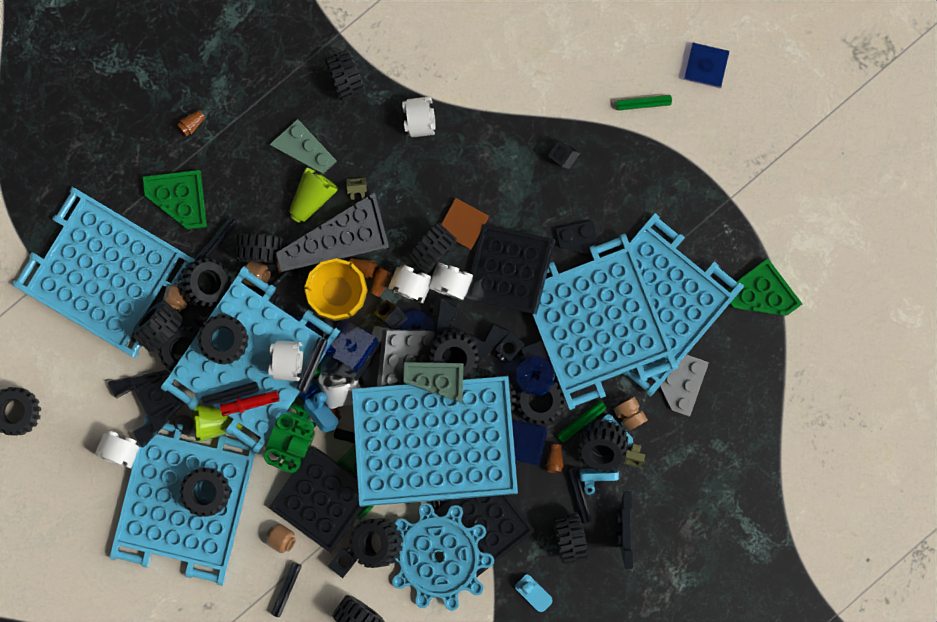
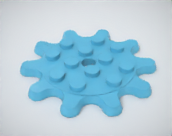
(460, 552)

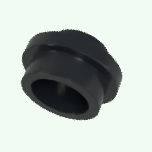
(187, 423)

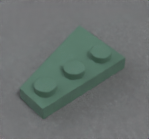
(304, 147)
(437, 378)

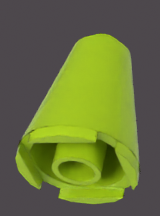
(311, 195)
(210, 423)

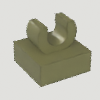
(356, 185)
(634, 457)

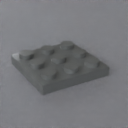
(402, 347)

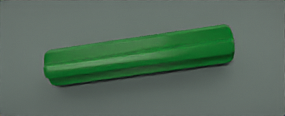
(644, 102)
(583, 420)

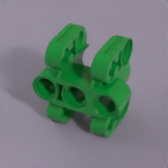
(290, 439)

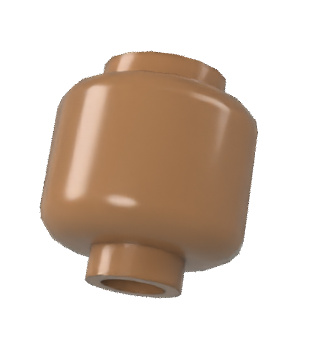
(259, 270)
(173, 297)
(280, 538)

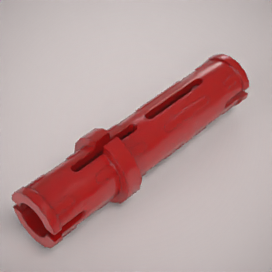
(241, 405)

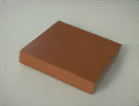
(464, 223)

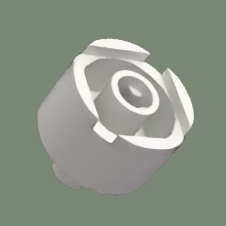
(419, 117)
(450, 281)
(410, 284)
(286, 360)
(337, 390)
(117, 450)

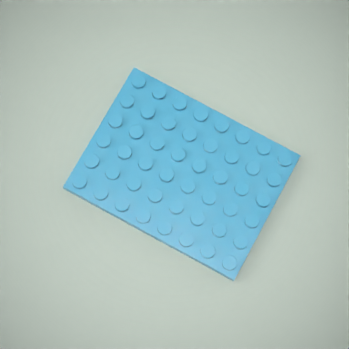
(431, 446)

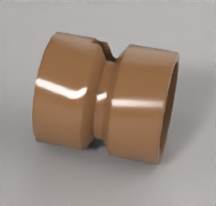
(630, 414)

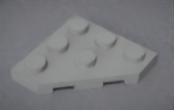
(684, 384)

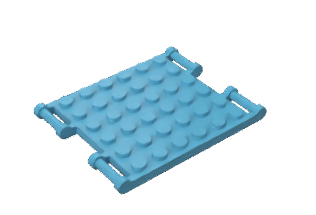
(101, 271)
(681, 293)
(600, 322)
(264, 327)
(156, 518)

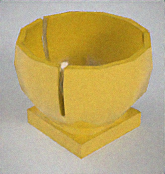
(335, 289)

